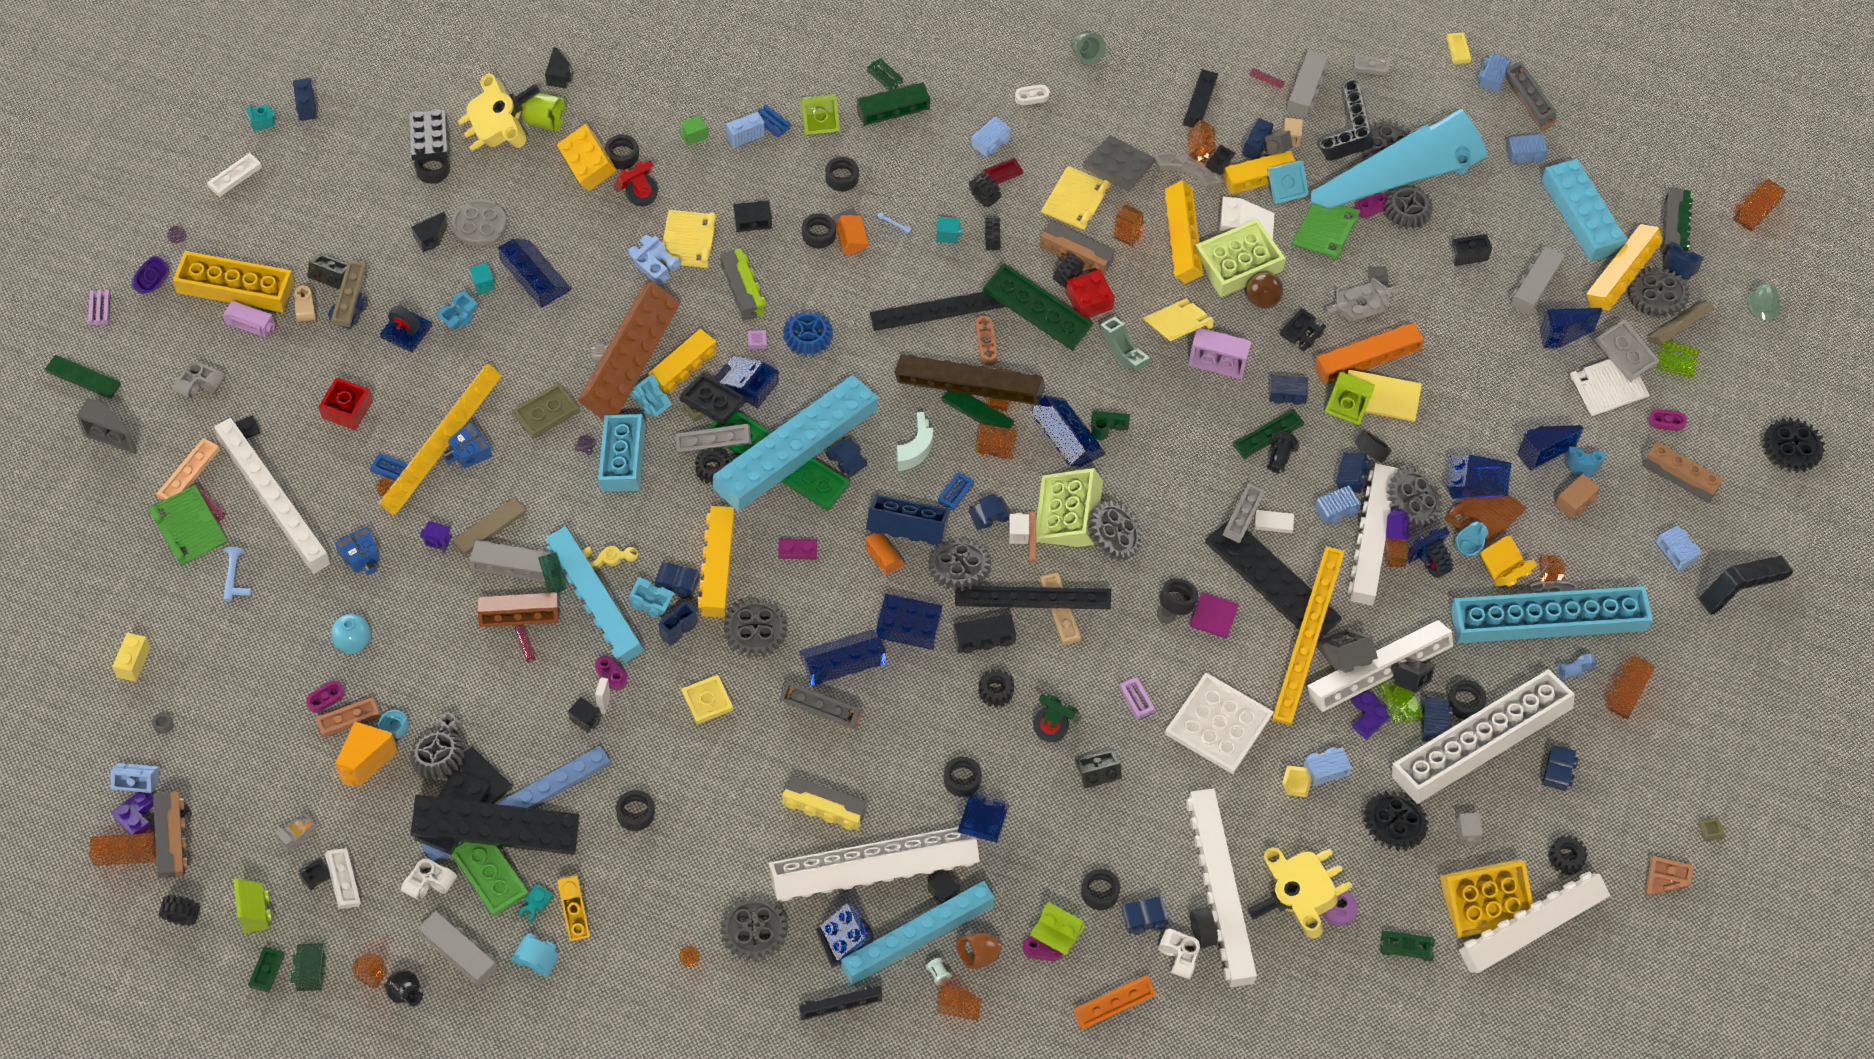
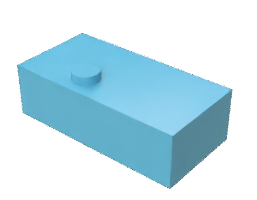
(622, 453)

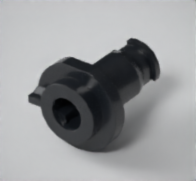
(1283, 445)
(404, 988)

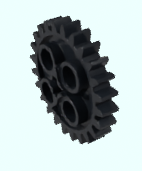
(1794, 440)
(1386, 809)

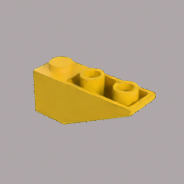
(573, 907)

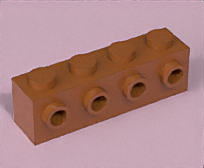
(518, 609)

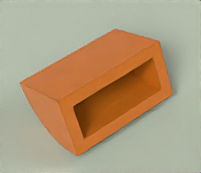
(851, 234)
(883, 553)

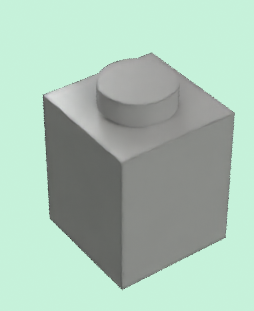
(1469, 828)

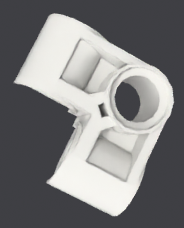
(418, 883)
(1174, 944)

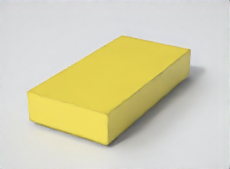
(1458, 48)

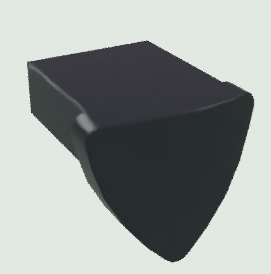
(314, 874)

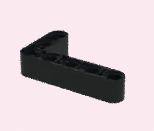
(1358, 138)
(1743, 577)

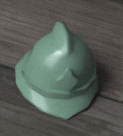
(1088, 47)
(1764, 302)

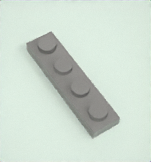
(713, 438)
(1243, 512)

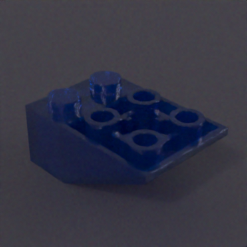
(750, 378)

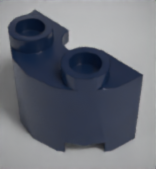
(1682, 262)
(847, 456)
(989, 510)

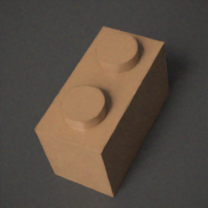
(1578, 496)

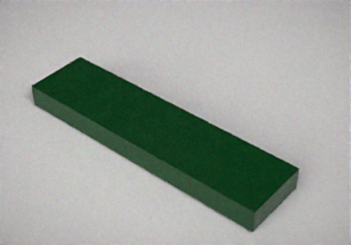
(83, 376)
(977, 410)
(1261, 437)

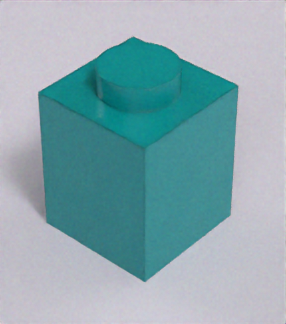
(948, 230)
(482, 278)

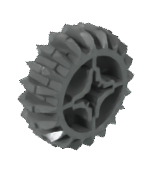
(1408, 207)
(441, 751)

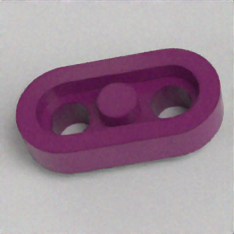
(1372, 205)
(1666, 420)
(611, 671)
(325, 696)
(1041, 952)

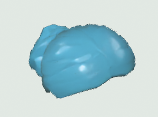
(1472, 539)

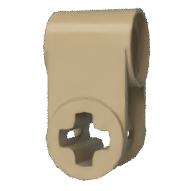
(304, 304)

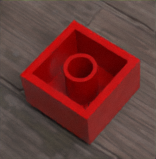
(1090, 294)
(345, 403)

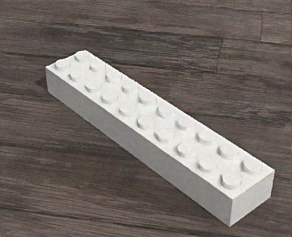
(1482, 736)
(872, 863)

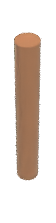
(1032, 537)

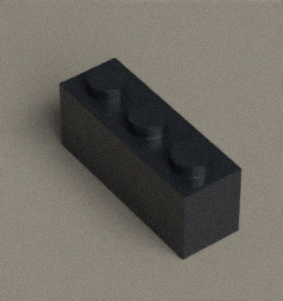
(984, 633)

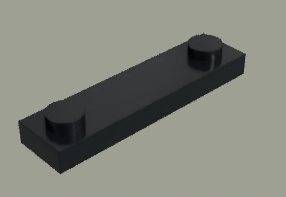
(1200, 98)
(812, 1009)

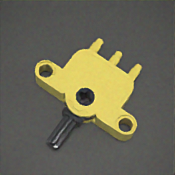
(496, 114)
(1311, 886)

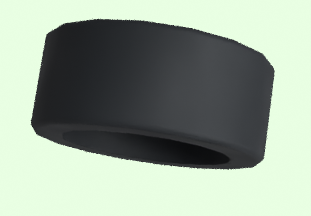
(625, 141)
(842, 163)
(435, 176)
(818, 219)
(1373, 446)
(1175, 606)
(1469, 686)
(962, 762)
(631, 796)
(1100, 874)
(1204, 927)

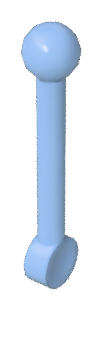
(907, 229)

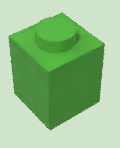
(694, 130)

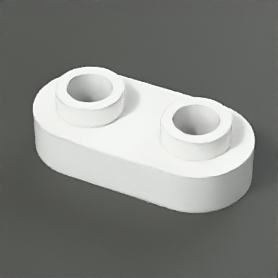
(1030, 94)

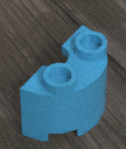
(459, 312)
(1584, 463)

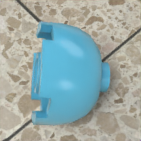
(350, 633)

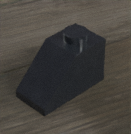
(558, 70)
(430, 232)
(1413, 675)

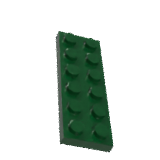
(1038, 306)

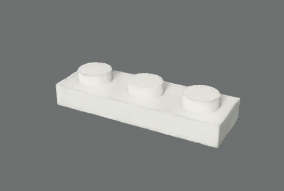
(234, 175)
(342, 878)

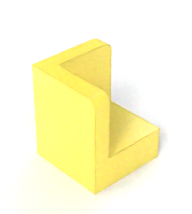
(1297, 781)

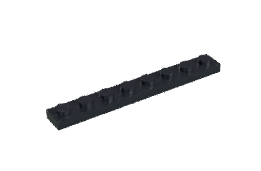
(933, 310)
(1033, 597)

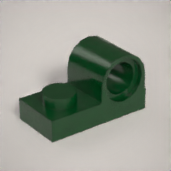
(1108, 421)

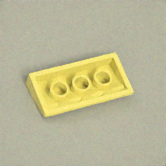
(1391, 396)

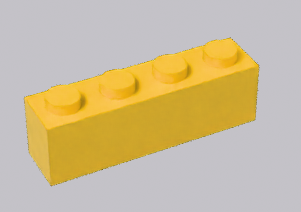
(1253, 173)
(684, 361)

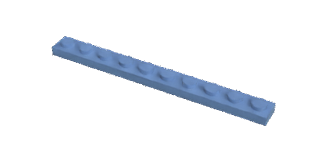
(546, 787)

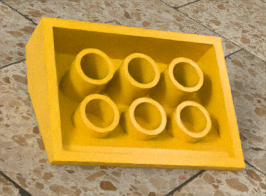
(1486, 896)

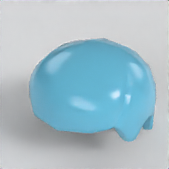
(394, 722)

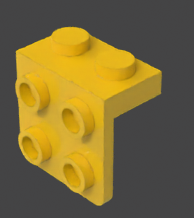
(1506, 562)

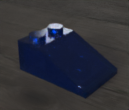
(1567, 325)
(1547, 443)
(1477, 477)
(984, 818)

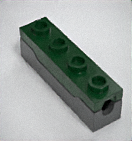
(1676, 219)

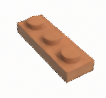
(346, 716)

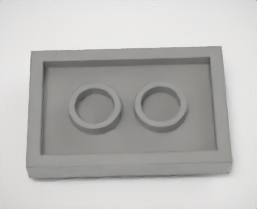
(1627, 350)

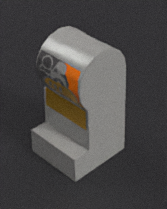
(295, 832)

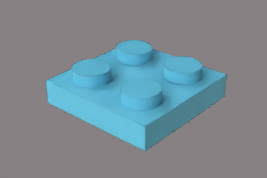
(1288, 181)

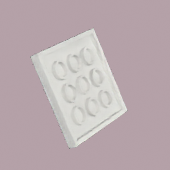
(1219, 723)

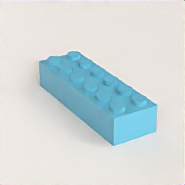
(1584, 209)

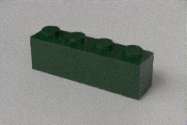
(893, 104)

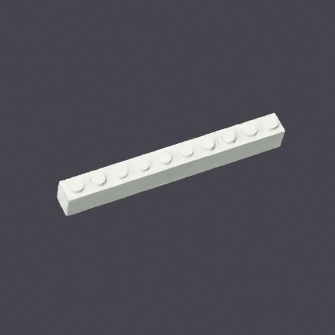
(272, 496)
(1222, 888)

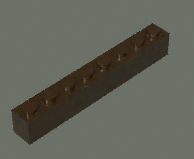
(970, 379)

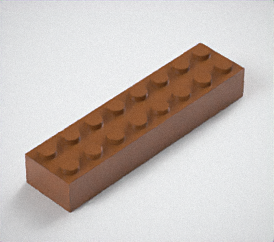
(629, 351)

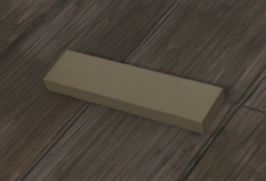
(349, 293)
(1680, 322)
(489, 526)

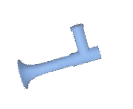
(233, 553)

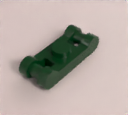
(1407, 945)

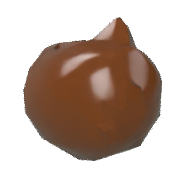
(985, 948)

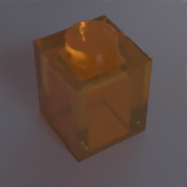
(1395, 552)

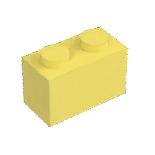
(131, 657)

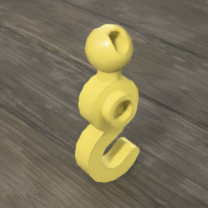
(611, 556)

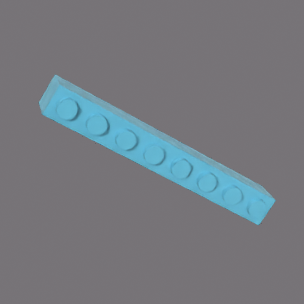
(595, 595)
(917, 933)

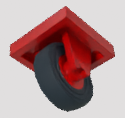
(639, 186)

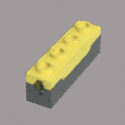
(824, 803)

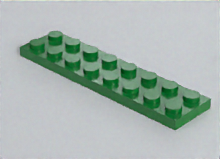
(810, 480)

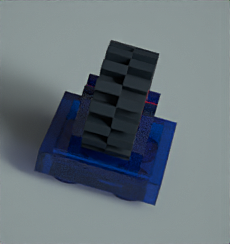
(1432, 552)

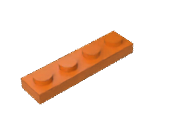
(1114, 1002)

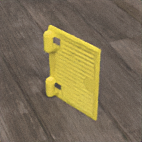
(1074, 197)
(688, 237)
(1177, 321)

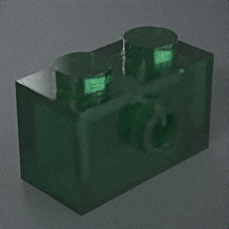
(309, 967)

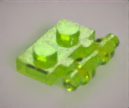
(1676, 363)
(1405, 701)

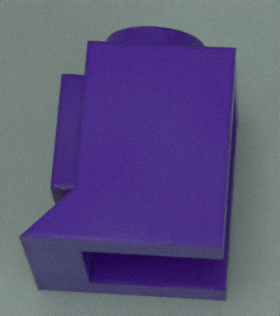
(1398, 525)
(436, 535)

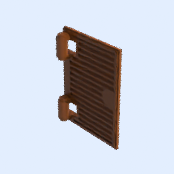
(1493, 512)

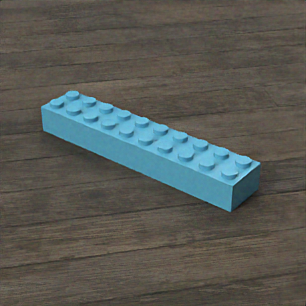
(795, 443)
(1551, 614)

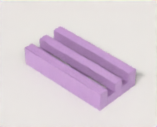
(99, 294)
(1143, 712)

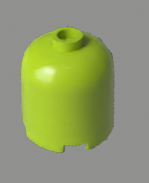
(544, 112)

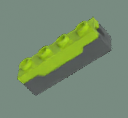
(742, 284)

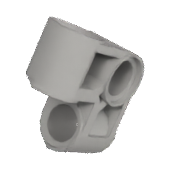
(190, 383)

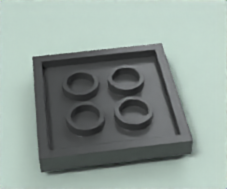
(1119, 163)

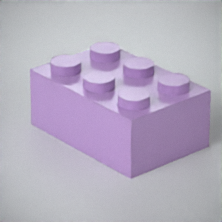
(1219, 353)

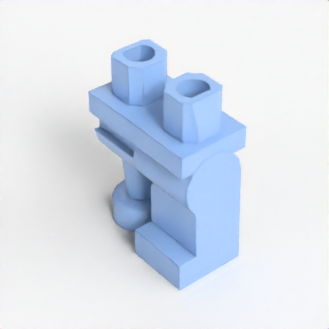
(648, 259)

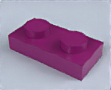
(797, 549)

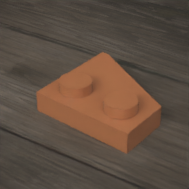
(1667, 876)

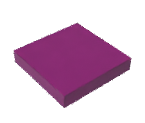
(1214, 615)

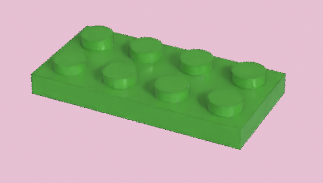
(490, 876)

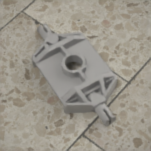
(1373, 294)

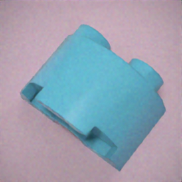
(650, 397)
(649, 598)
(536, 955)

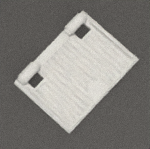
(1607, 387)

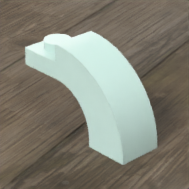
(918, 449)

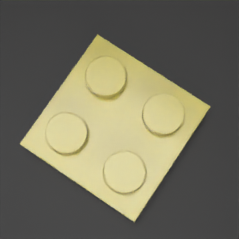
(707, 699)

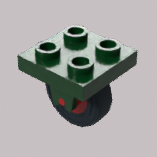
(1052, 721)

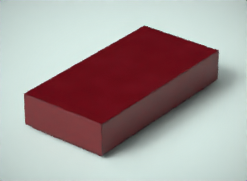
(1004, 171)

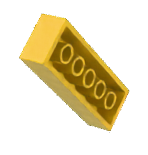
(233, 281)

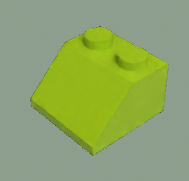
(820, 114)
(1349, 398)
(252, 905)

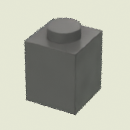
(1278, 142)

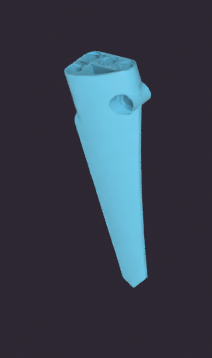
(1426, 153)

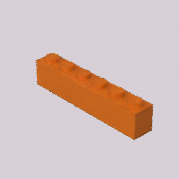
(1369, 352)

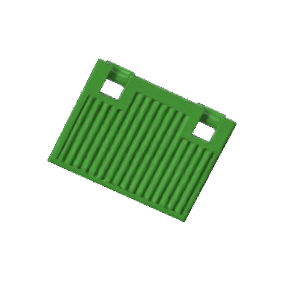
(1325, 227)
(188, 524)

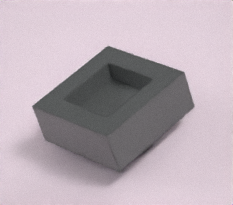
(1379, 274)

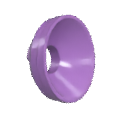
(1342, 916)

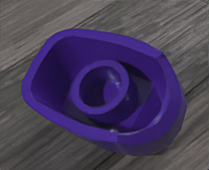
(150, 275)

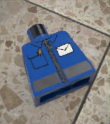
(467, 447)
(359, 551)

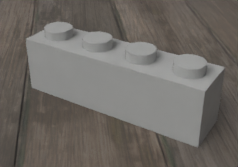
(1307, 83)
(1537, 281)
(507, 560)
(458, 949)

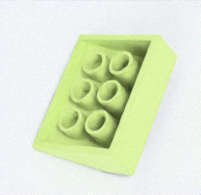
(1238, 256)
(1065, 507)

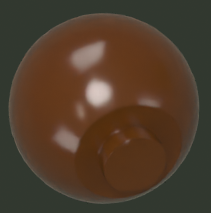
(1265, 290)

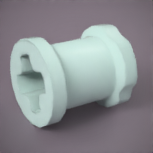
(938, 971)

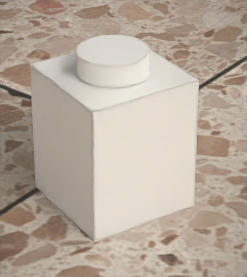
(1018, 528)

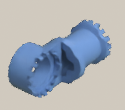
(1577, 667)

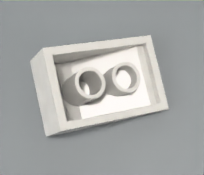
(1238, 212)

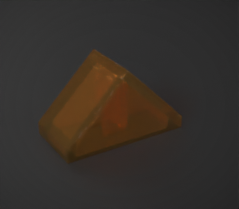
(1551, 567)

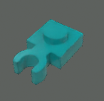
(536, 901)

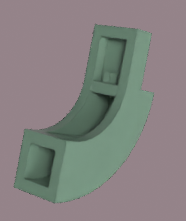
(1121, 345)

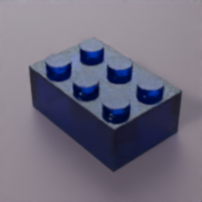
(909, 621)

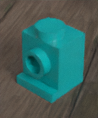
(261, 117)

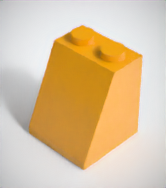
(364, 753)

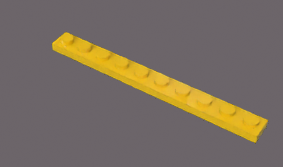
(438, 441)
(1308, 636)

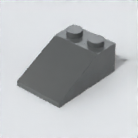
(102, 425)
(1348, 650)

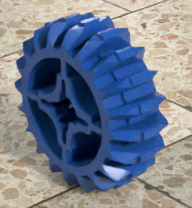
(807, 326)

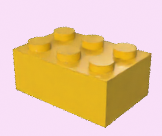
(586, 157)

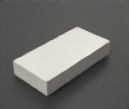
(1274, 521)
(602, 695)

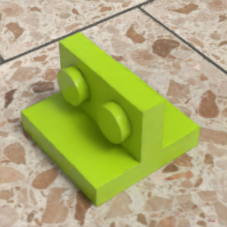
(1058, 928)

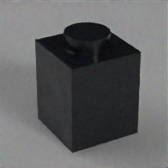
(584, 715)
(943, 887)

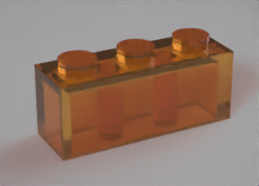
(1759, 204)
(1629, 687)
(123, 849)

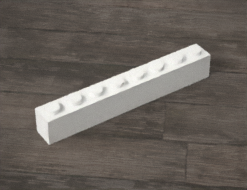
(1373, 536)
(1412, 648)
(1534, 922)

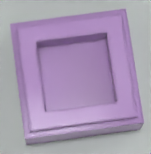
(757, 339)

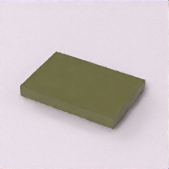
(545, 410)

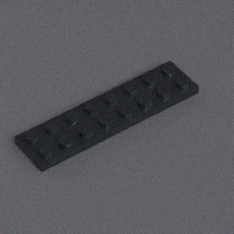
(1268, 577)
(494, 824)

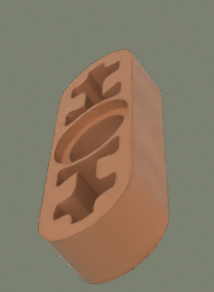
(983, 347)

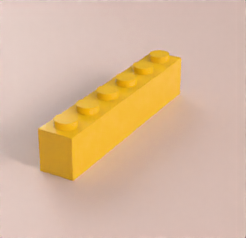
(1183, 231)
(1624, 267)
(717, 563)

